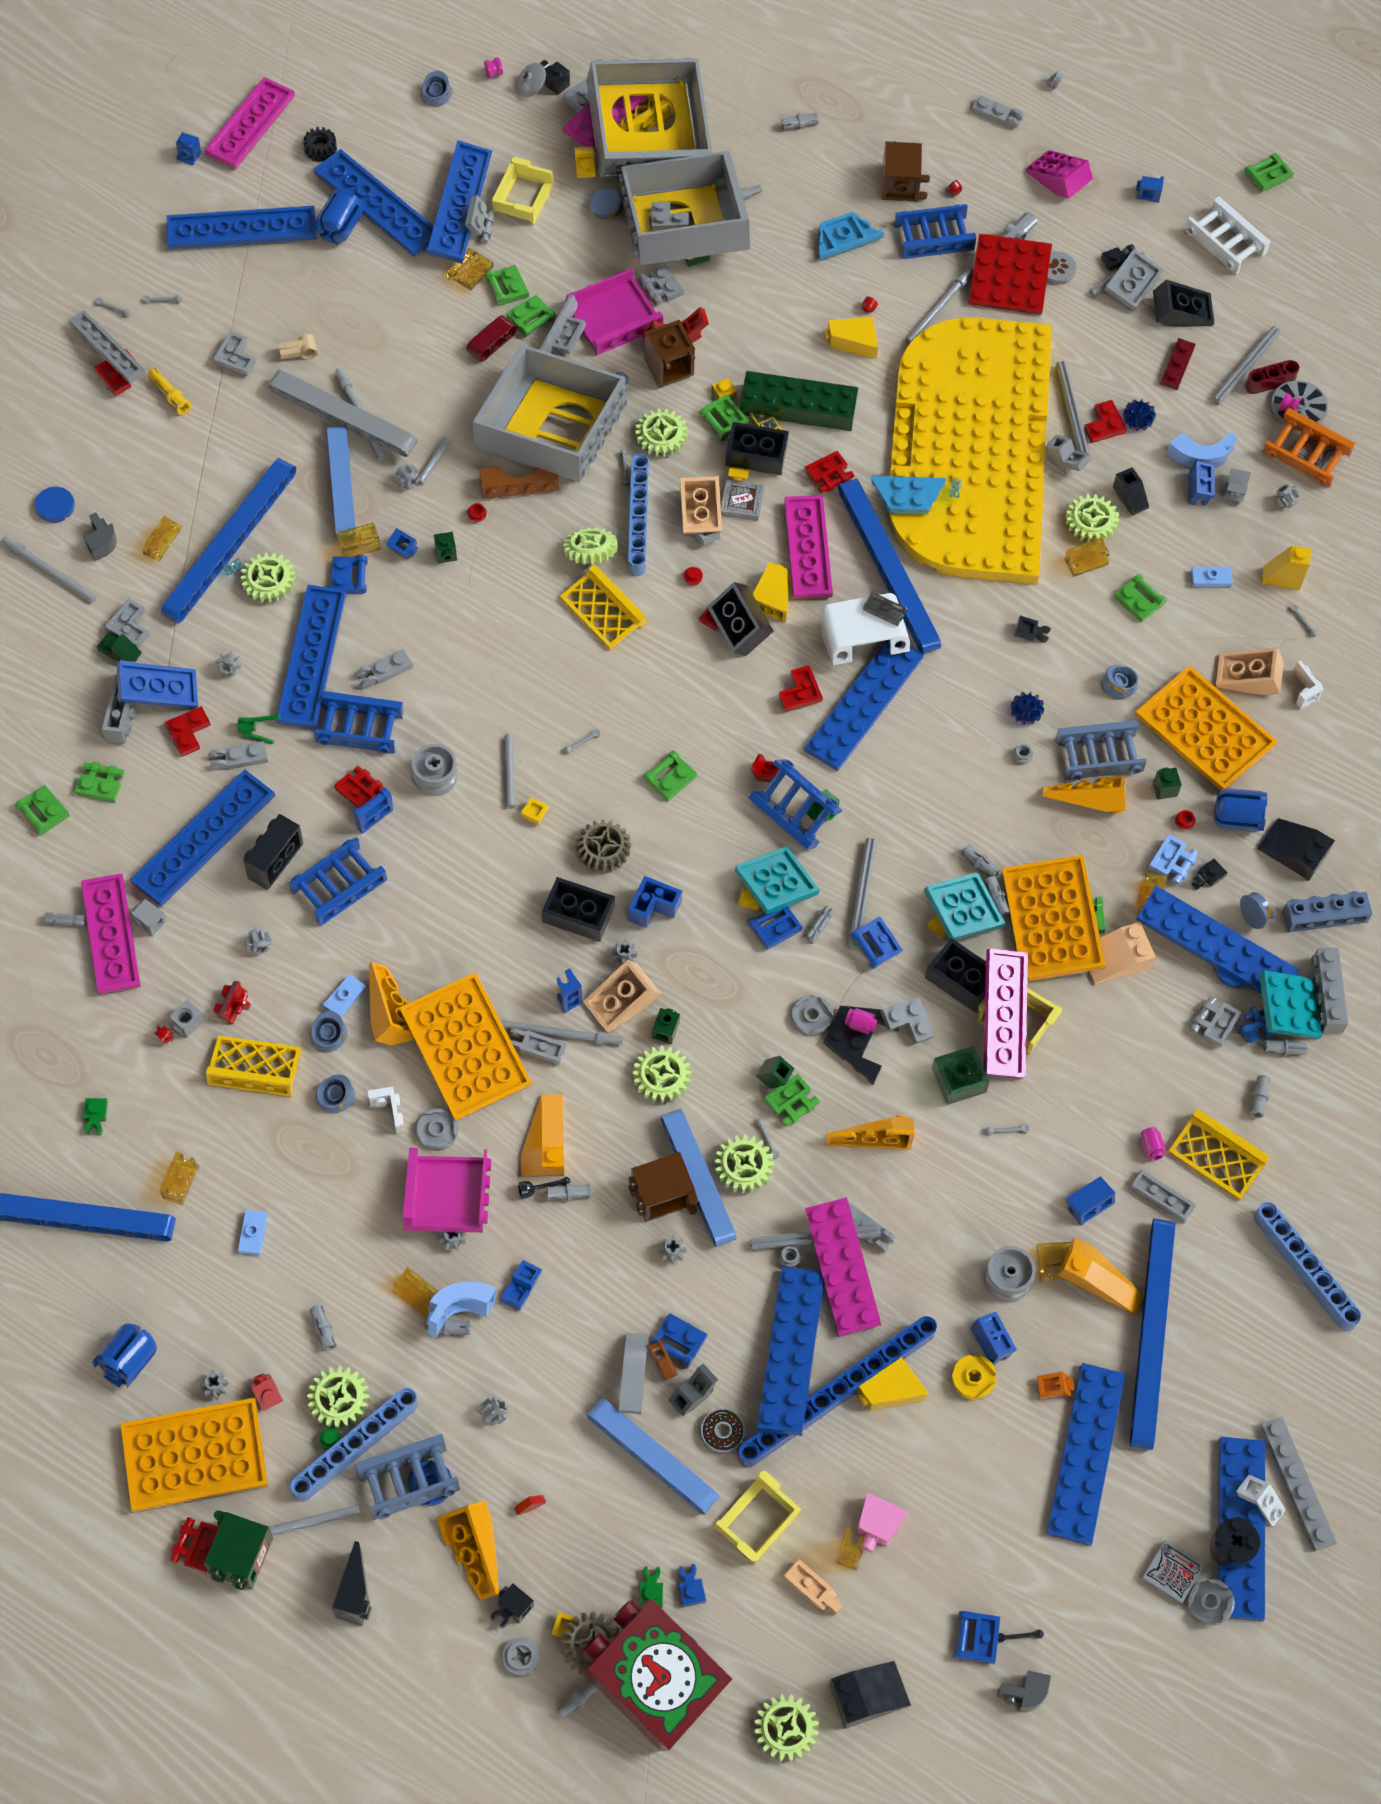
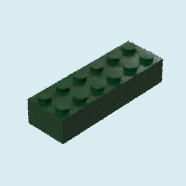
(799, 400)

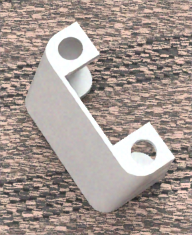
(848, 625)

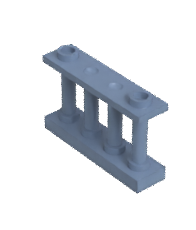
(1098, 732)
(411, 1455)

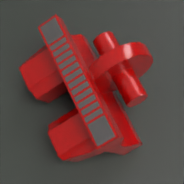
(234, 1003)

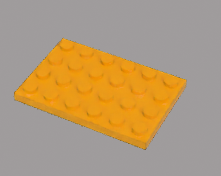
(1206, 728)
(1054, 917)
(465, 1046)
(194, 1455)

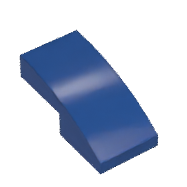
(521, 1285)

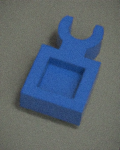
(691, 1590)

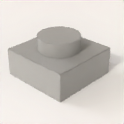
(706, 538)

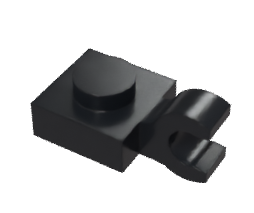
(1115, 257)
(1209, 873)

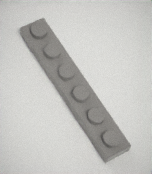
(107, 346)
(1298, 1484)

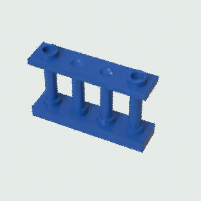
(939, 245)
(359, 704)
(778, 813)
(341, 900)

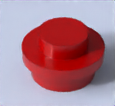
(477, 512)
(693, 576)
(1185, 820)
(164, 1034)

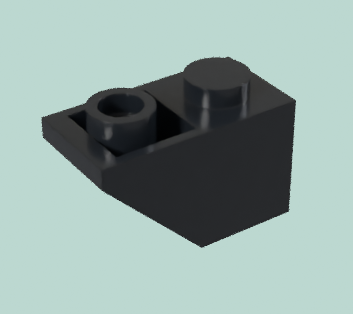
(1131, 491)

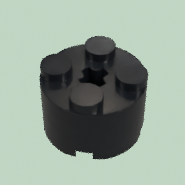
(1236, 1531)

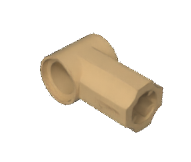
(304, 346)

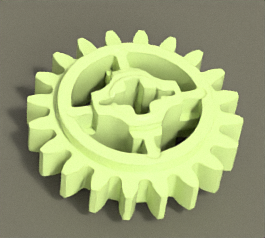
(653, 438)
(1095, 521)
(590, 546)
(268, 574)
(664, 1058)
(733, 1152)
(333, 1415)
(794, 1733)

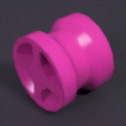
(493, 67)
(1290, 402)

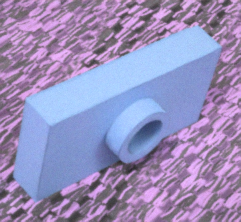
(1211, 576)
(345, 995)
(252, 1232)

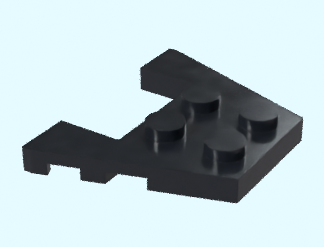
(852, 1044)

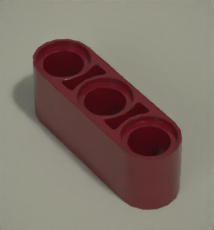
(491, 338)
(1271, 376)

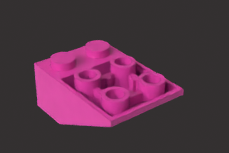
(1061, 173)

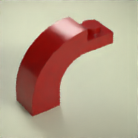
(692, 324)

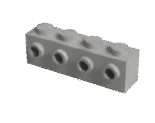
(118, 716)
(1330, 990)

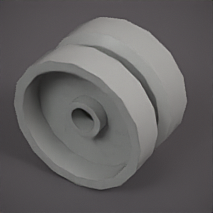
(434, 769)
(1010, 1273)

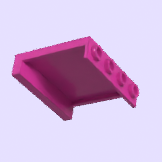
(613, 311)
(446, 1193)

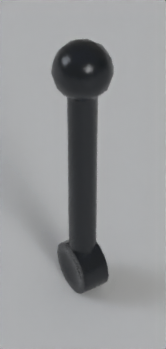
(1038, 1633)

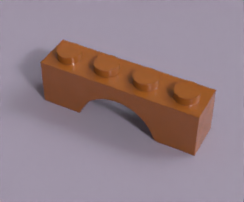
(497, 484)

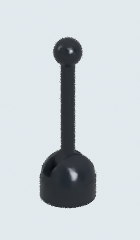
(527, 1189)

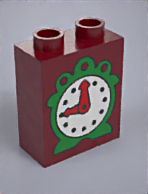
(653, 1672)

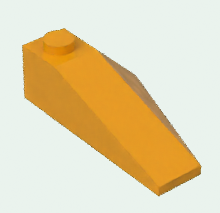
(1105, 795)
(385, 1017)
(885, 1133)
(545, 1141)
(1095, 1274)
(472, 1539)

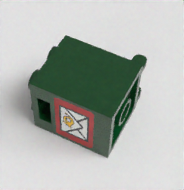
(238, 1550)

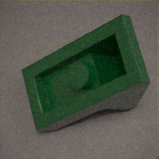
(119, 648)

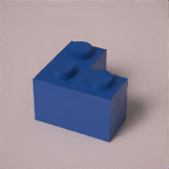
(653, 897)

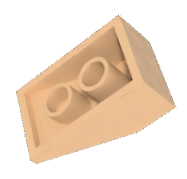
(700, 505)
(1251, 671)
(1124, 953)
(622, 996)

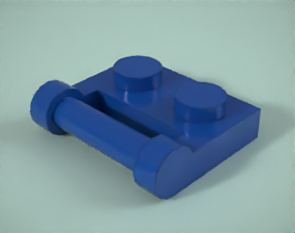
(342, 574)
(373, 810)
(777, 930)
(880, 938)
(684, 1336)
(984, 1637)

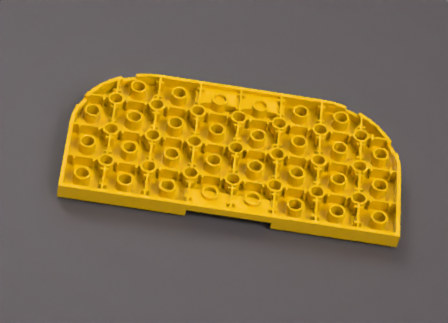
(977, 412)

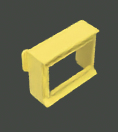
(522, 169)
(1037, 1004)
(771, 1487)

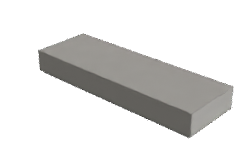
(1162, 1196)

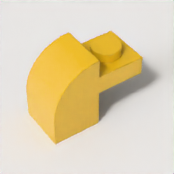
(584, 162)

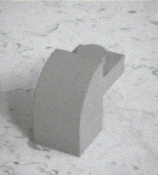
(1065, 456)
(1237, 485)

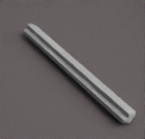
(1246, 365)
(1071, 407)
(863, 888)
(806, 1238)

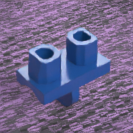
(1250, 1030)

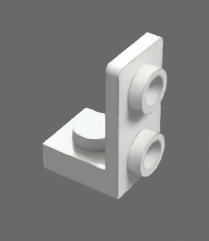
(1313, 687)
(384, 1096)
(1263, 1496)

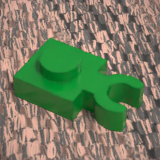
(94, 1112)
(651, 1588)

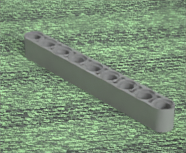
(342, 413)

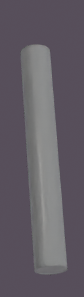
(433, 461)

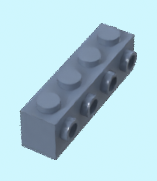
(1327, 911)

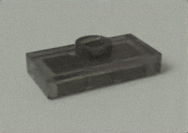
(884, 609)

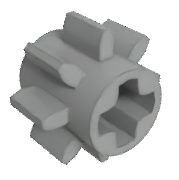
(407, 475)
(1287, 496)
(228, 668)
(258, 941)
(621, 952)
(454, 1242)
(666, 1249)
(214, 1378)
(494, 1410)

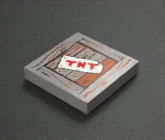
(742, 499)

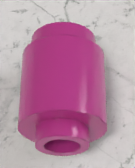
(861, 1021)
(1152, 1144)

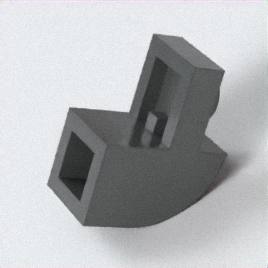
(102, 540)
(694, 1391)
(1031, 1695)

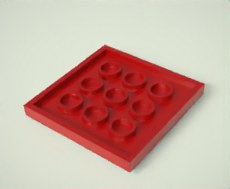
(1010, 273)

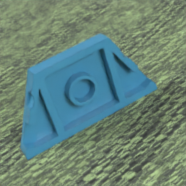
(845, 234)
(908, 494)

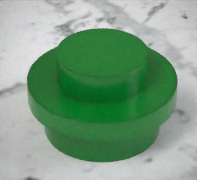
(329, 1437)

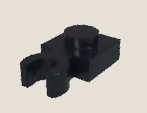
(1029, 629)

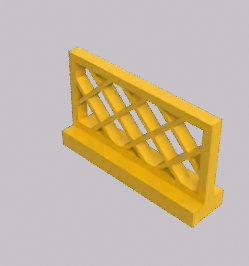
(647, 120)
(618, 600)
(250, 1079)
(1229, 1139)

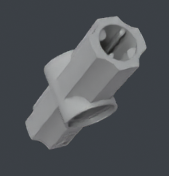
(1021, 226)

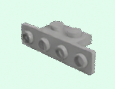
(565, 330)

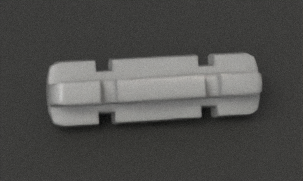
(64, 919)
(819, 924)

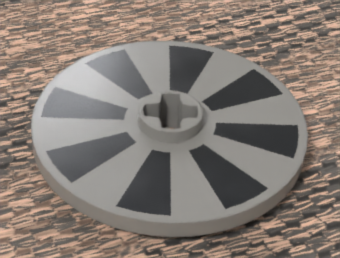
(1312, 399)

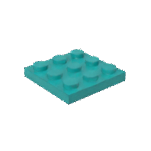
(776, 880)
(964, 906)
(1290, 1005)

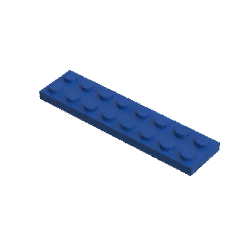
(463, 181)
(379, 202)
(241, 227)
(311, 656)
(862, 705)
(202, 838)
(1209, 939)
(791, 1352)
(1086, 1454)
(1236, 1461)

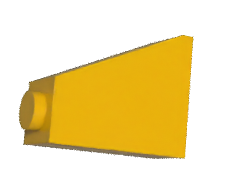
(853, 335)
(1287, 568)
(773, 592)
(892, 1388)

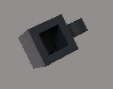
(557, 76)
(514, 1604)

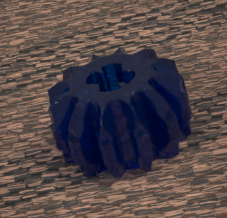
(1139, 414)
(1027, 708)

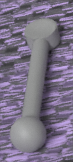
(146, 299)
(99, 302)
(626, 480)
(1294, 609)
(595, 734)
(760, 1122)
(1024, 1129)

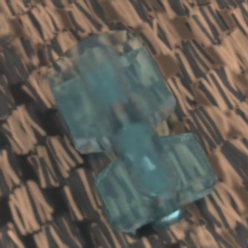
(955, 487)
(236, 565)

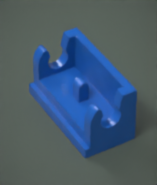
(1201, 482)
(570, 992)
(1091, 1200)
(993, 1337)

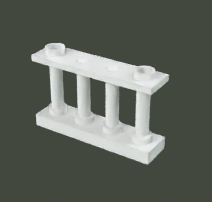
(1240, 226)

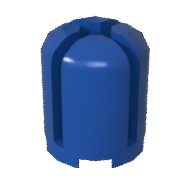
(339, 216)
(1240, 809)
(126, 1354)

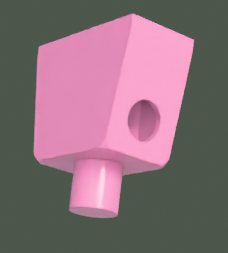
(879, 1522)

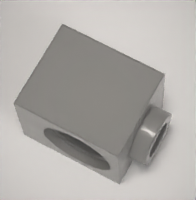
(148, 917)
(186, 1010)

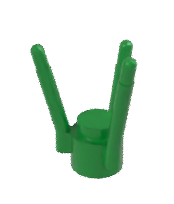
(248, 724)

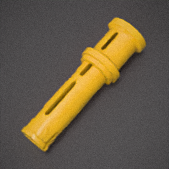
(173, 396)

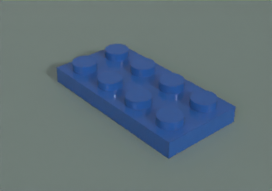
(157, 685)

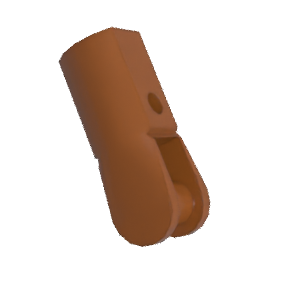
(664, 1363)

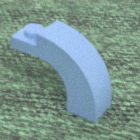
(1187, 452)
(456, 1298)

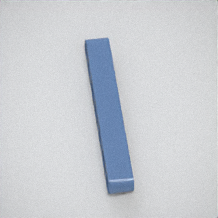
(341, 478)
(638, 522)
(709, 1200)
(1308, 1276)
(349, 1454)
(653, 1456)

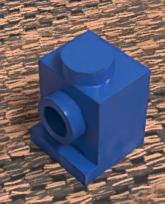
(188, 148)
(1150, 188)
(399, 538)

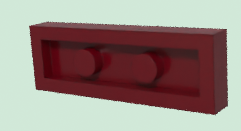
(1178, 364)

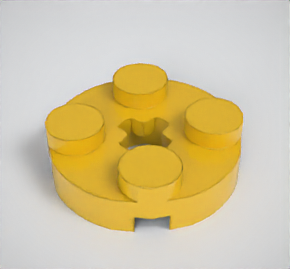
(974, 1365)

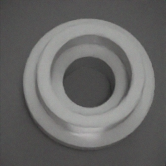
(1055, 78)
(1023, 748)
(789, 1250)

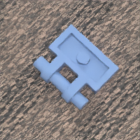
(1167, 856)

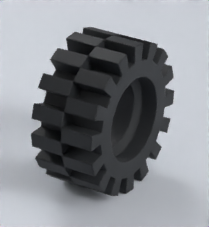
(316, 136)

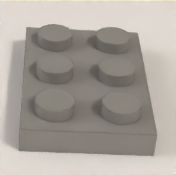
(1133, 279)

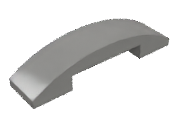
(633, 1373)

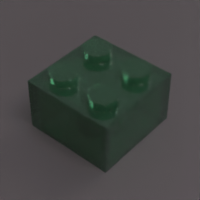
(960, 1075)

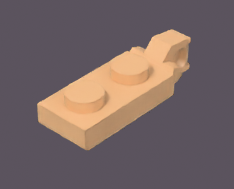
(812, 1587)

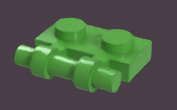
(97, 787)
(785, 1096)

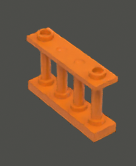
(1309, 429)

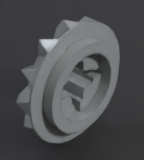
(526, 1647)

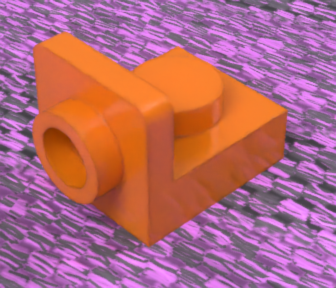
(1055, 1385)

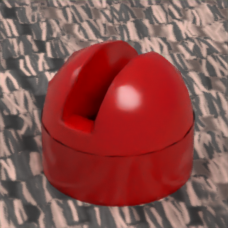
(954, 188)
(869, 304)

